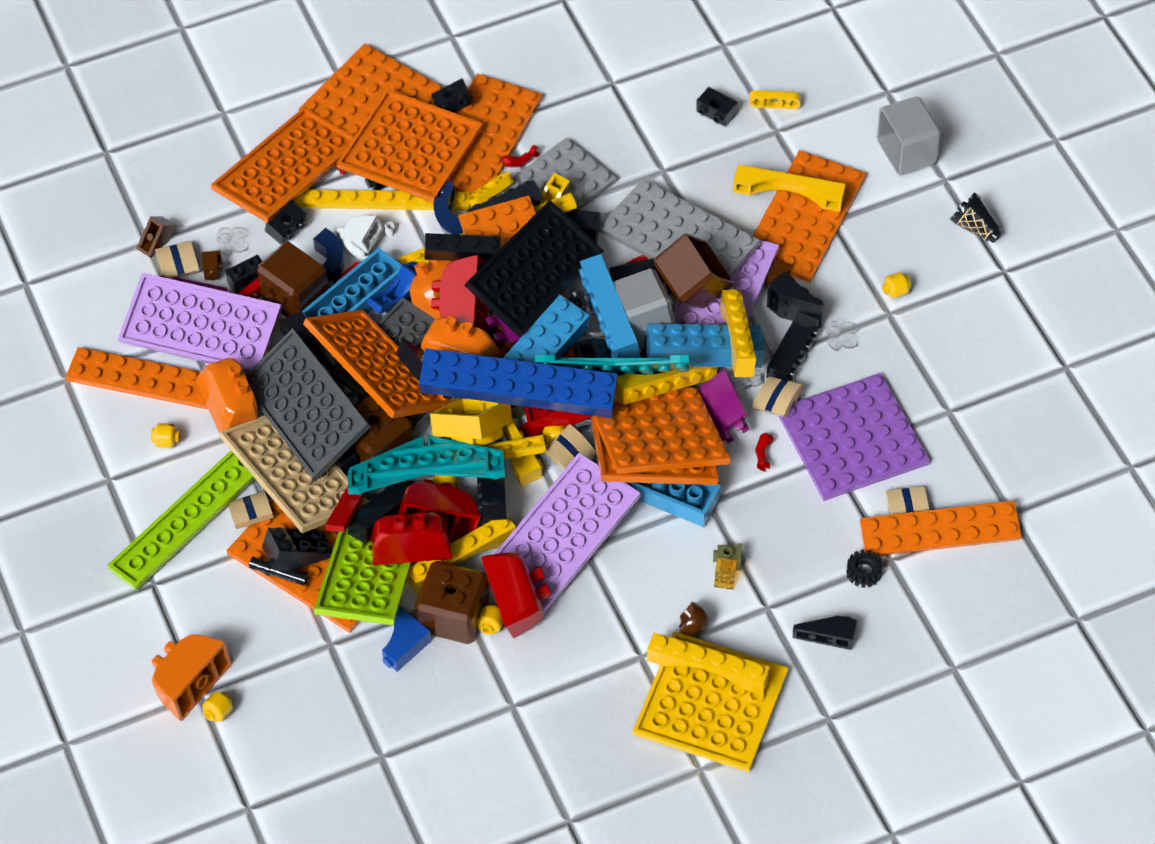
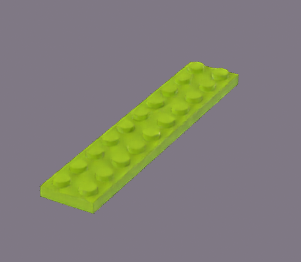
(181, 521)

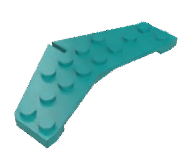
(646, 366)
(415, 460)

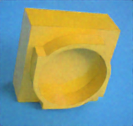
(471, 421)

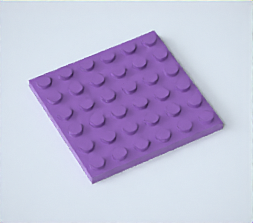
(853, 437)

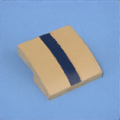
(177, 260)
(777, 396)
(568, 445)
(907, 500)
(250, 510)

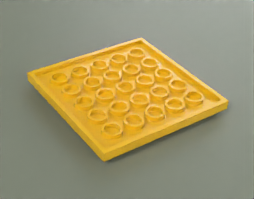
(708, 712)

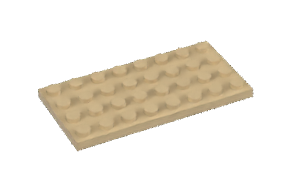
(283, 476)

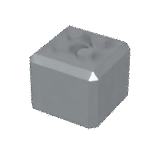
(908, 135)
(645, 302)

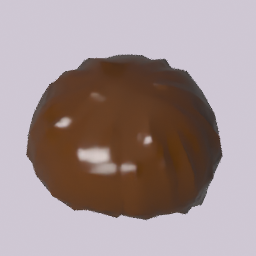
(693, 620)

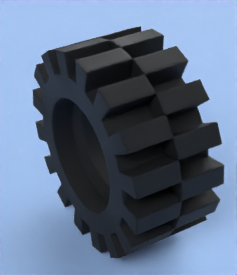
(867, 559)

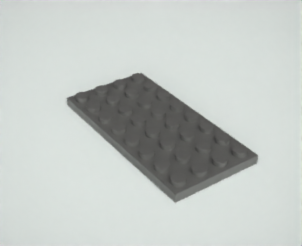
(305, 404)

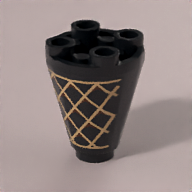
(977, 219)

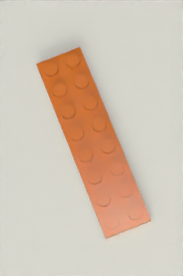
(135, 377)
(940, 528)

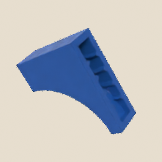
(406, 641)

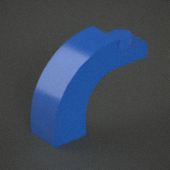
(399, 289)

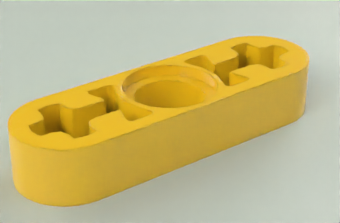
(758, 97)
(490, 189)

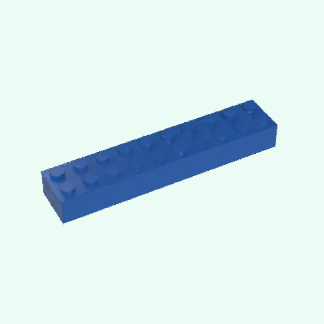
(518, 383)

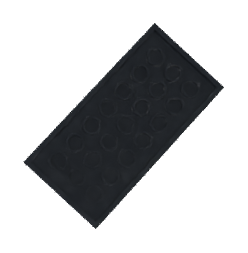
(533, 268)

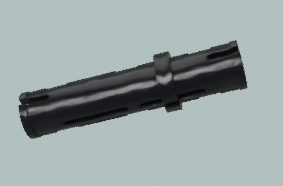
(265, 567)

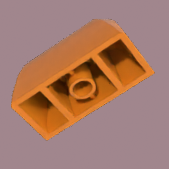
(421, 285)
(459, 337)
(227, 393)
(188, 672)

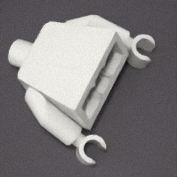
(362, 233)

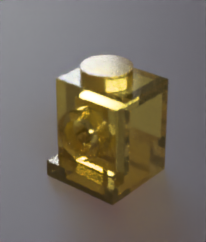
(725, 573)

